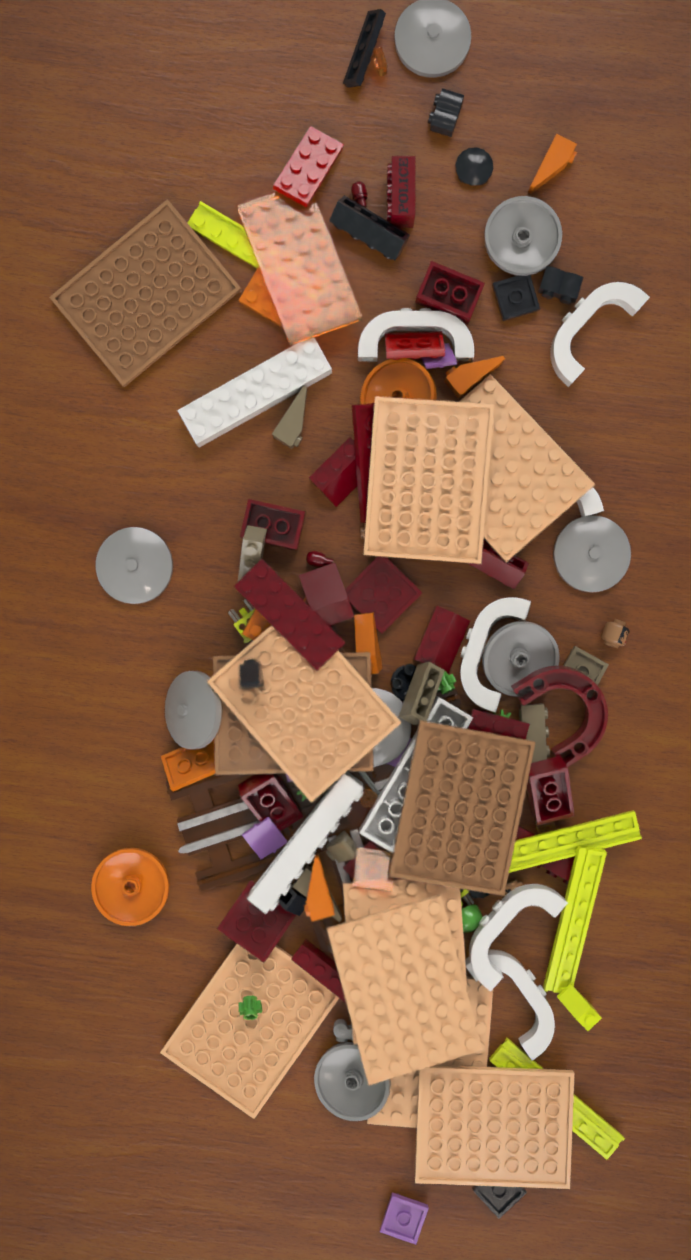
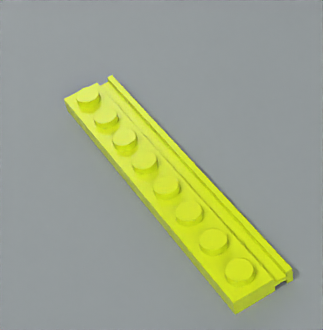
(222, 232)
(564, 842)
(574, 918)
(586, 1122)

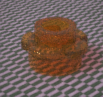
(368, 803)

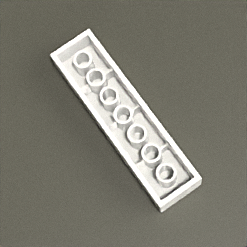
(255, 391)
(384, 816)
(304, 842)

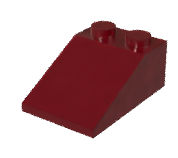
(327, 594)
(270, 798)

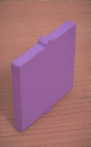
(448, 359)
(264, 838)

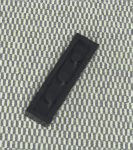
(364, 48)

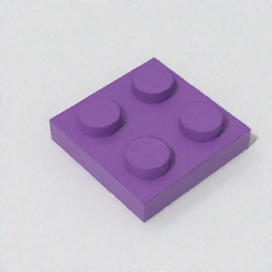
(404, 1218)

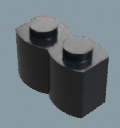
(446, 113)
(560, 285)

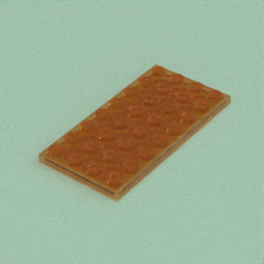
(299, 266)

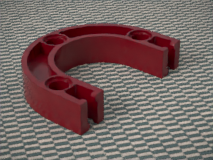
(595, 708)

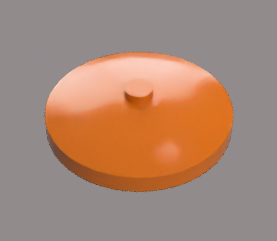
(398, 380)
(130, 886)

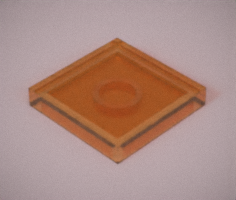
(373, 870)

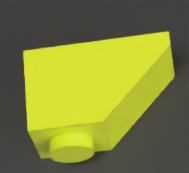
(579, 1007)

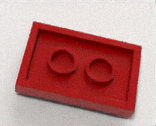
(414, 345)

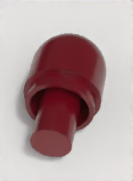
(359, 193)
(317, 559)

